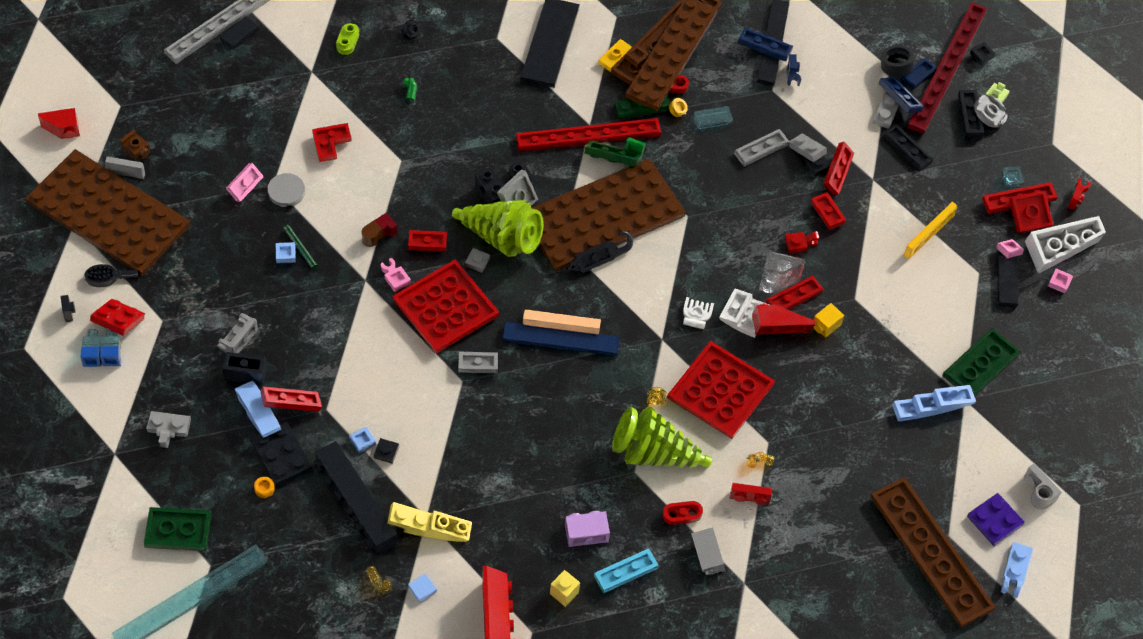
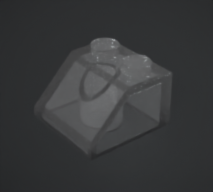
(780, 272)

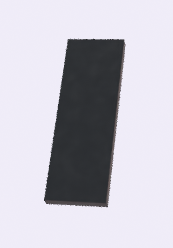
(550, 42)

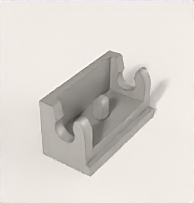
(239, 334)
(708, 551)

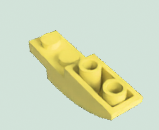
(429, 525)

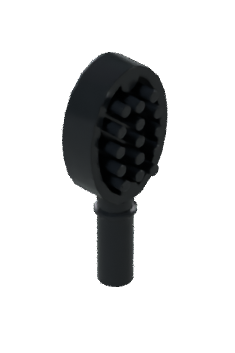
(105, 275)

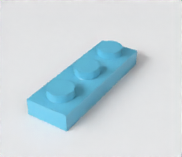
(626, 570)

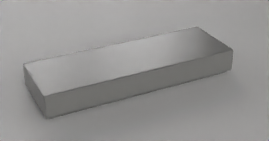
(761, 147)

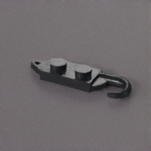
(599, 254)

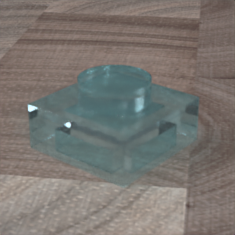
(1012, 176)

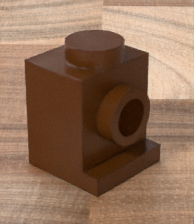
(135, 146)

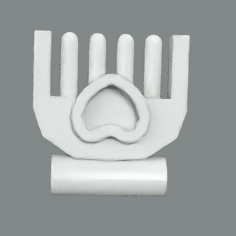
(695, 315)

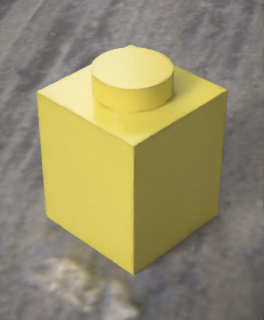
(564, 588)

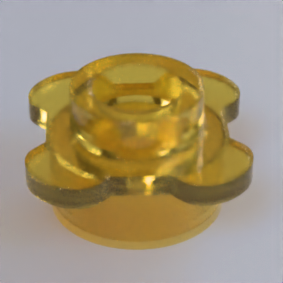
(656, 396)

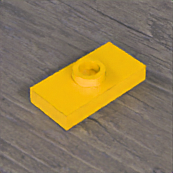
(614, 54)

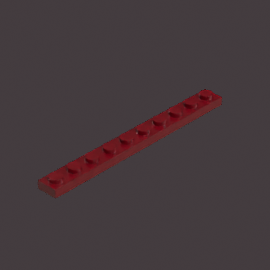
(948, 67)

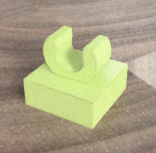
(998, 91)

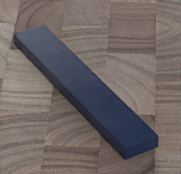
(561, 339)

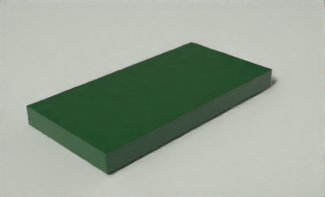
(982, 362)

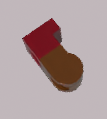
(378, 229)

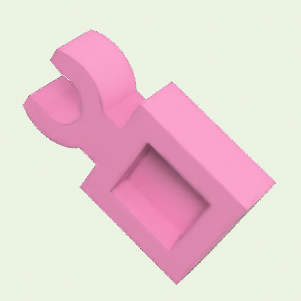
(394, 276)

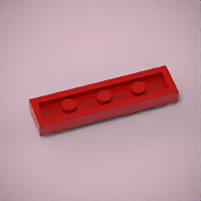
(1000, 201)

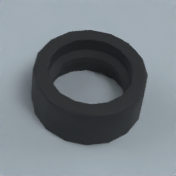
(898, 69)

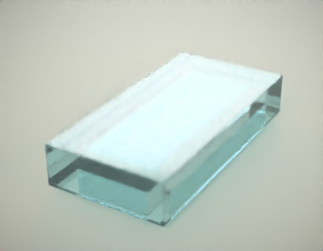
(713, 117)

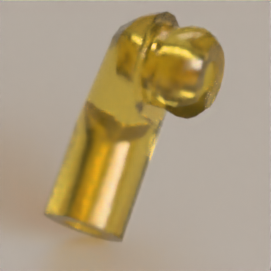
(375, 579)

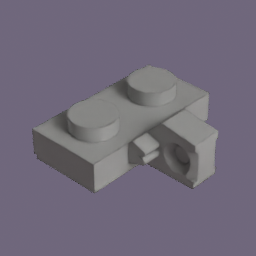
(168, 426)

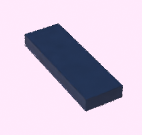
(765, 44)
(901, 95)

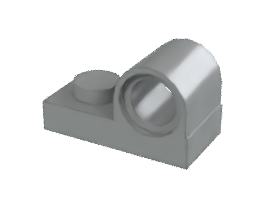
(1043, 486)

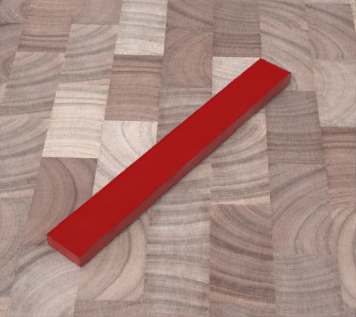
(584, 134)

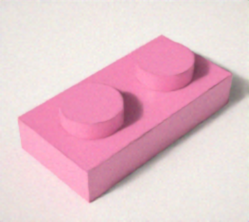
(244, 182)

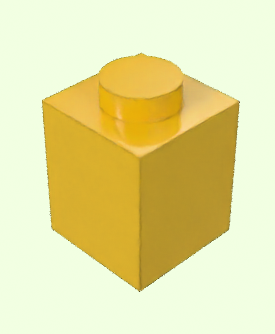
(828, 320)

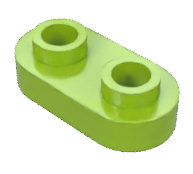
(349, 34)

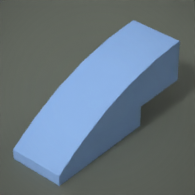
(260, 416)

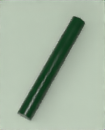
(300, 247)

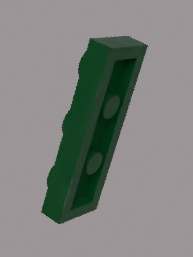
(628, 108)
(613, 154)

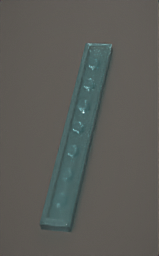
(192, 595)

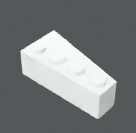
(1061, 242)

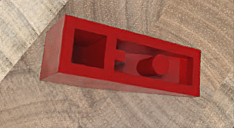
(777, 320)

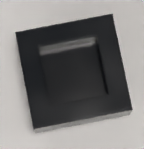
(982, 53)
(819, 166)
(67, 308)
(386, 450)

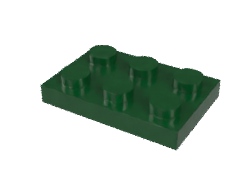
(177, 529)

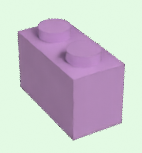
(587, 528)

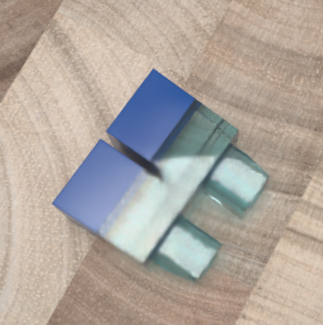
(100, 349)

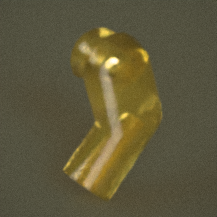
(759, 457)

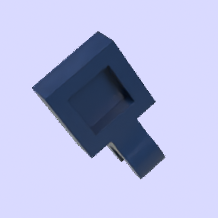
(793, 67)

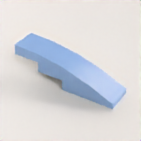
(934, 403)

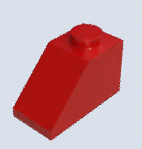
(60, 123)

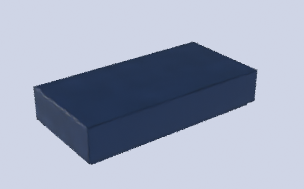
(920, 73)

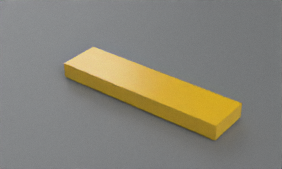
(930, 230)

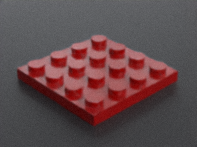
(445, 306)
(721, 389)

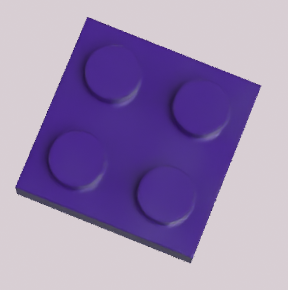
(995, 519)

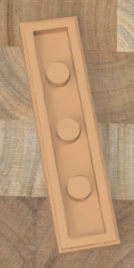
(561, 322)

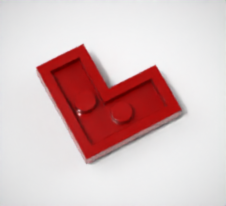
(327, 137)

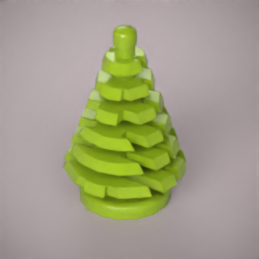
(507, 225)
(654, 441)

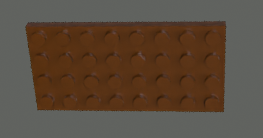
(108, 212)
(595, 213)

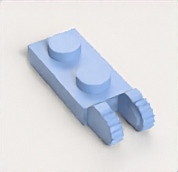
(1016, 567)

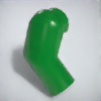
(412, 88)

